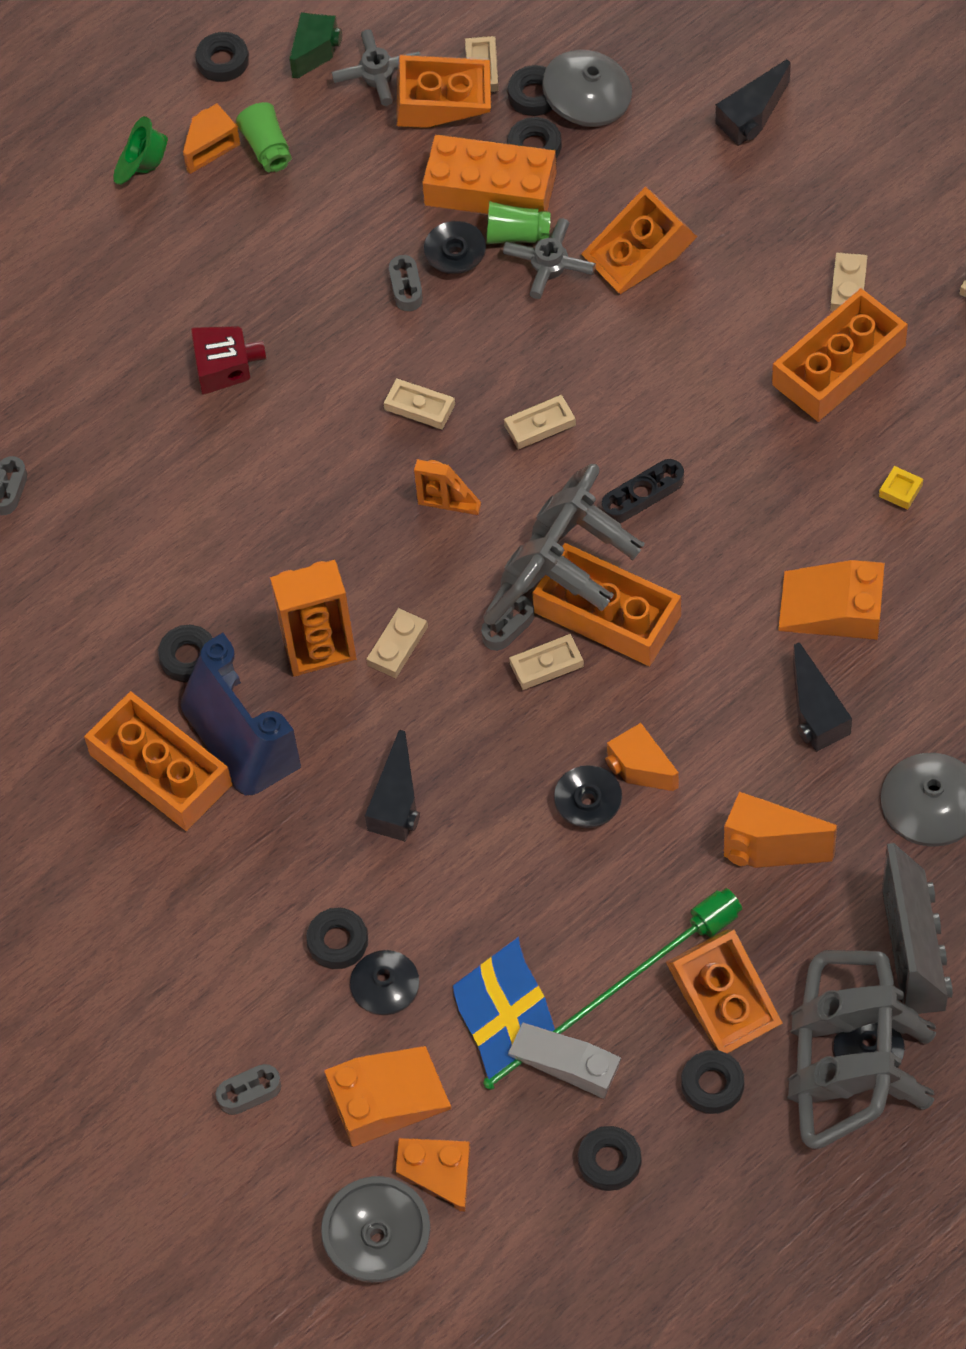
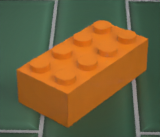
(473, 172)
(839, 354)
(313, 617)
(632, 622)
(158, 760)

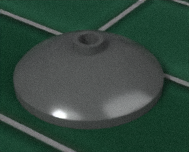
(587, 87)
(924, 814)
(372, 1208)

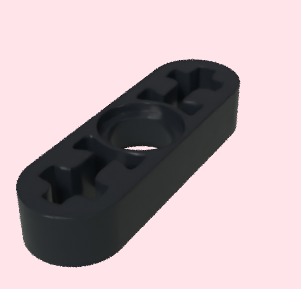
(648, 478)

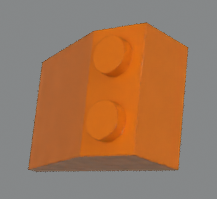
(441, 90)
(639, 242)
(833, 599)
(774, 835)
(724, 991)
(385, 1092)

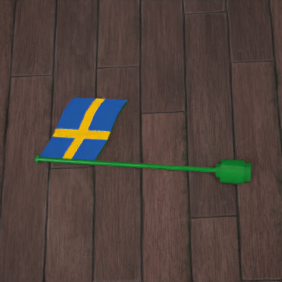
(505, 993)

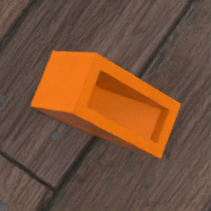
(209, 137)
(641, 760)

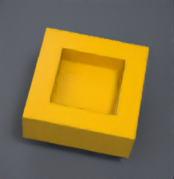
(901, 487)

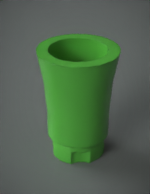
(264, 135)
(516, 224)

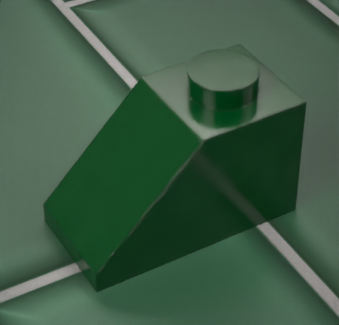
(314, 42)

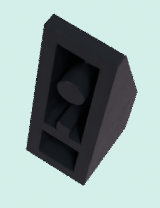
(749, 108)
(819, 710)
(393, 804)

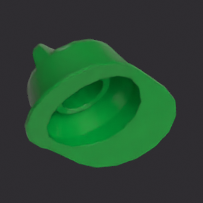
(142, 152)

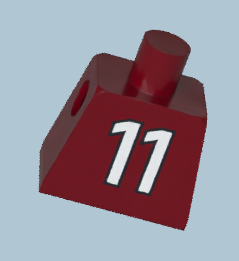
(223, 356)

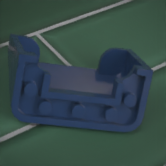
(254, 749)

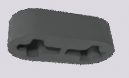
(411, 281)
(13, 487)
(510, 625)
(248, 1089)

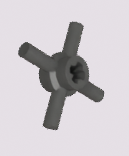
(374, 67)
(549, 258)

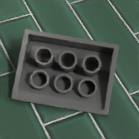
(914, 933)

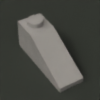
(566, 1058)

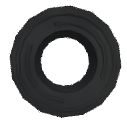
(225, 71)
(519, 101)
(536, 126)
(172, 641)
(341, 957)
(716, 1102)
(609, 1179)

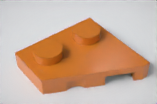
(442, 488)
(436, 1167)

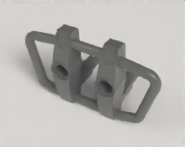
(544, 555)
(858, 1072)

